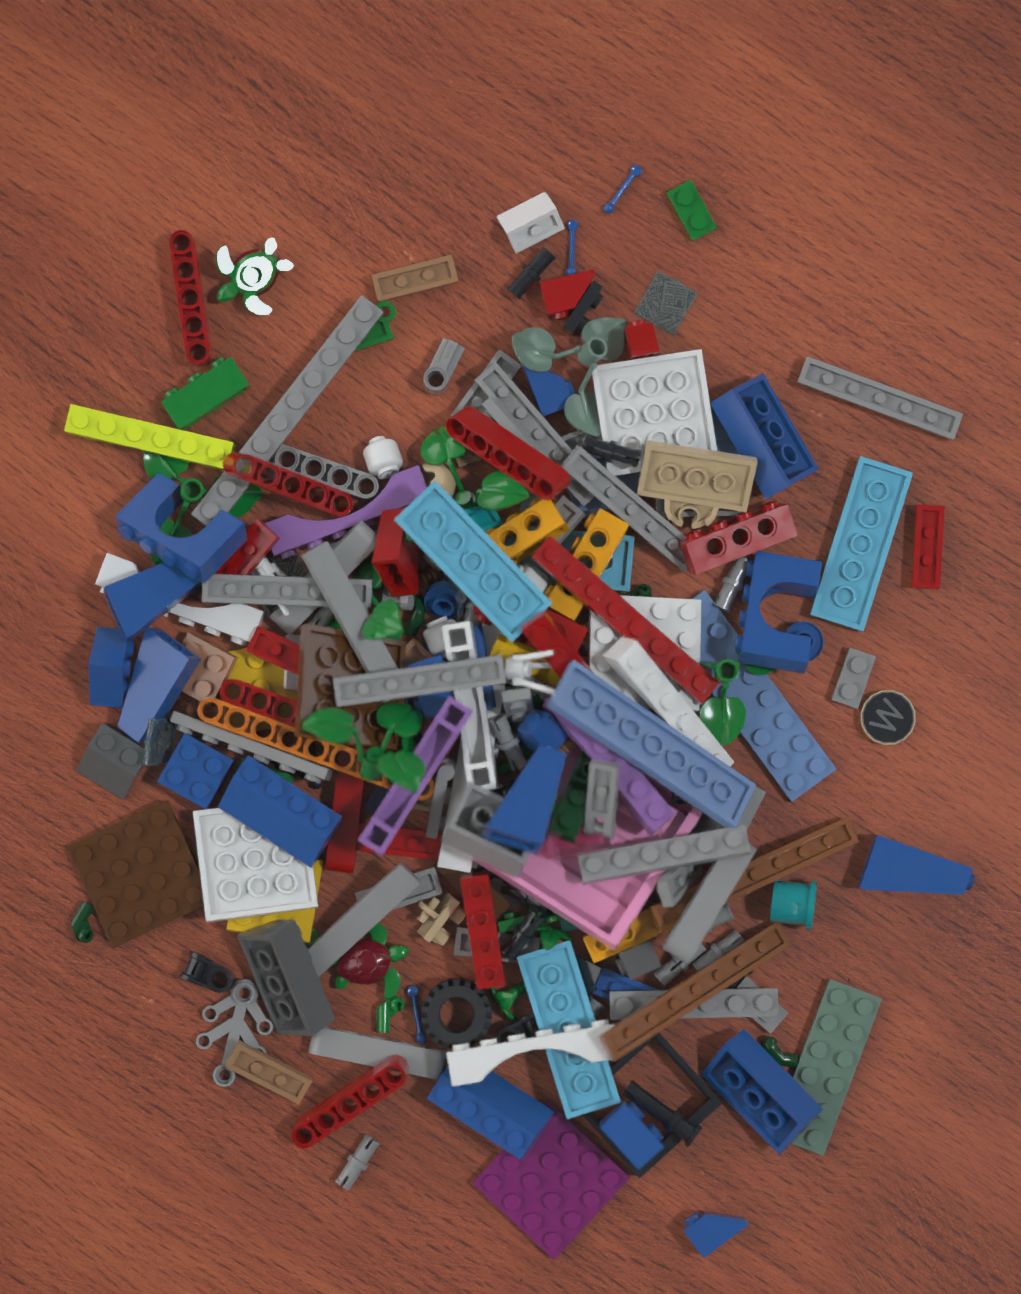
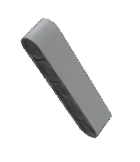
(328, 470)
(350, 553)
(705, 906)
(372, 1050)

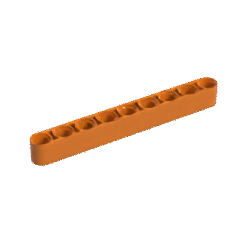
(300, 749)

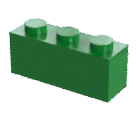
(205, 393)

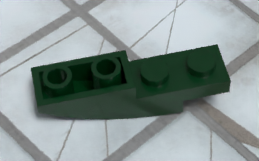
(572, 807)

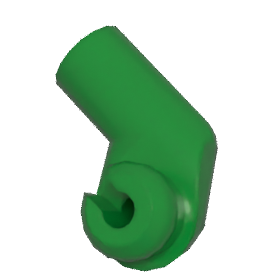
(385, 1011)

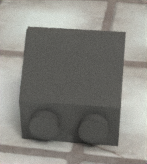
(112, 761)

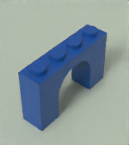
(194, 555)
(759, 642)

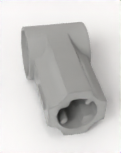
(443, 364)

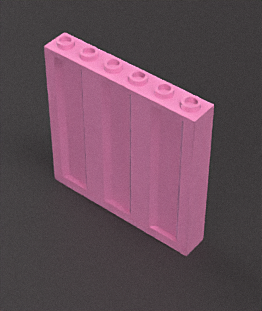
(606, 907)

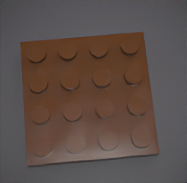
(328, 655)
(139, 873)

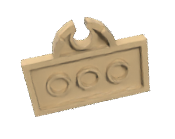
(695, 480)

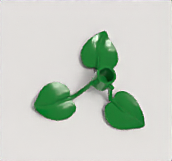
(498, 489)
(190, 492)
(385, 619)
(726, 716)
(402, 768)

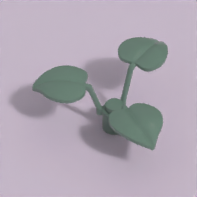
(602, 341)

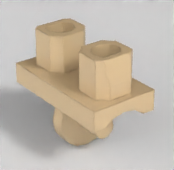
(436, 914)

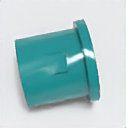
(794, 903)

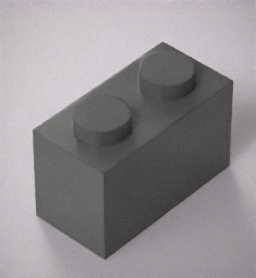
(638, 960)

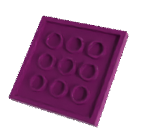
(556, 1185)

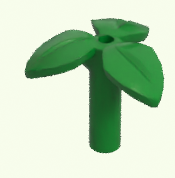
(550, 937)
(506, 998)

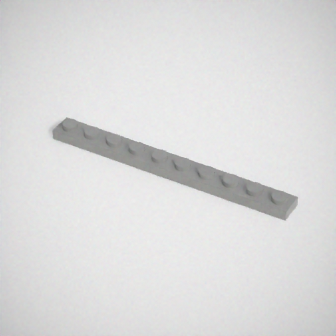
(293, 405)

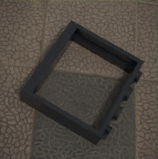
(695, 1117)

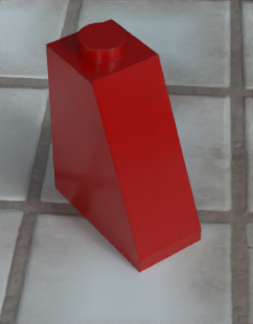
(395, 557)

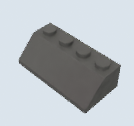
(286, 978)

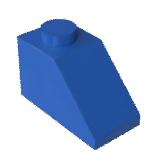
(548, 390)
(541, 730)
(712, 1229)

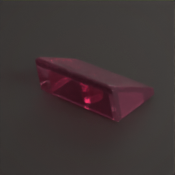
(583, 844)

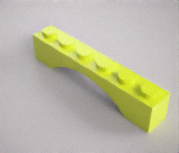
(147, 437)

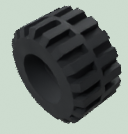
(439, 995)

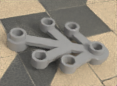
(235, 1026)

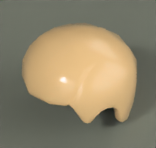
(441, 475)

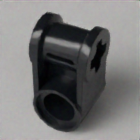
(206, 972)
(521, 1026)

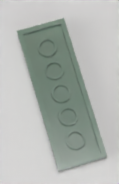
(833, 1056)

